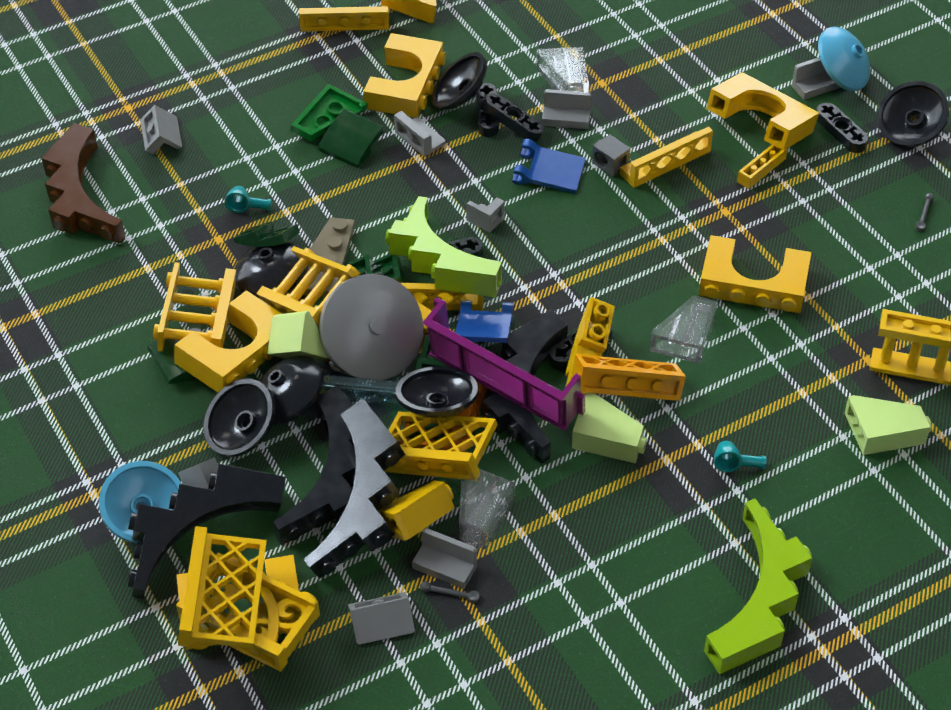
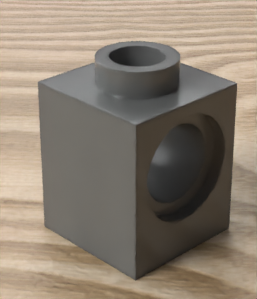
(610, 155)

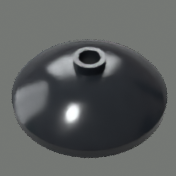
(460, 81)
(912, 102)
(266, 267)
(294, 386)
(436, 391)
(239, 417)

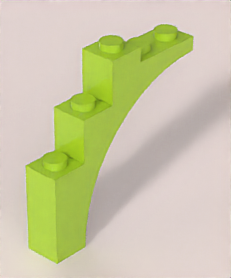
(431, 255)
(758, 624)

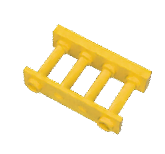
(220, 303)
(289, 303)
(919, 331)

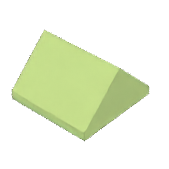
(295, 336)

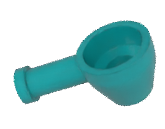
(241, 203)
(728, 458)

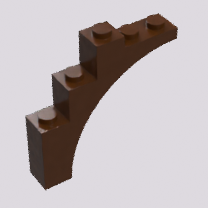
(71, 206)

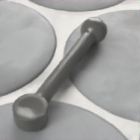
(920, 226)
(473, 596)

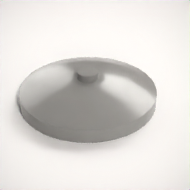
(371, 327)

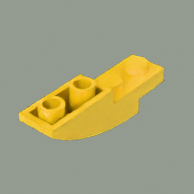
(591, 334)

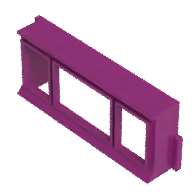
(501, 376)

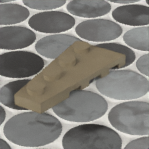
(333, 245)

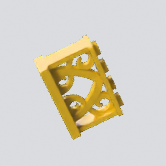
(265, 644)

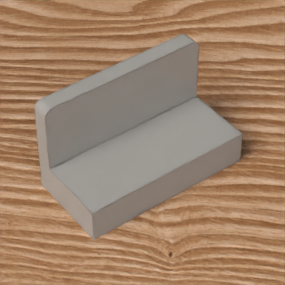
(812, 79)
(566, 109)
(160, 128)
(417, 134)
(445, 558)
(381, 618)

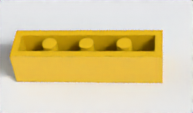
(761, 166)

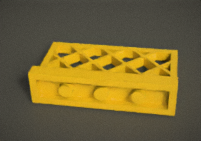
(441, 463)
(196, 592)

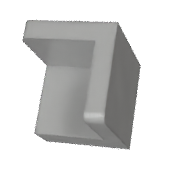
(486, 216)
(199, 474)

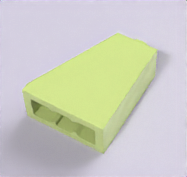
(886, 424)
(607, 431)

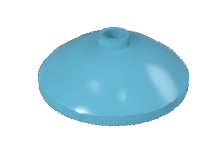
(844, 58)
(134, 485)

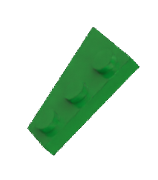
(324, 110)

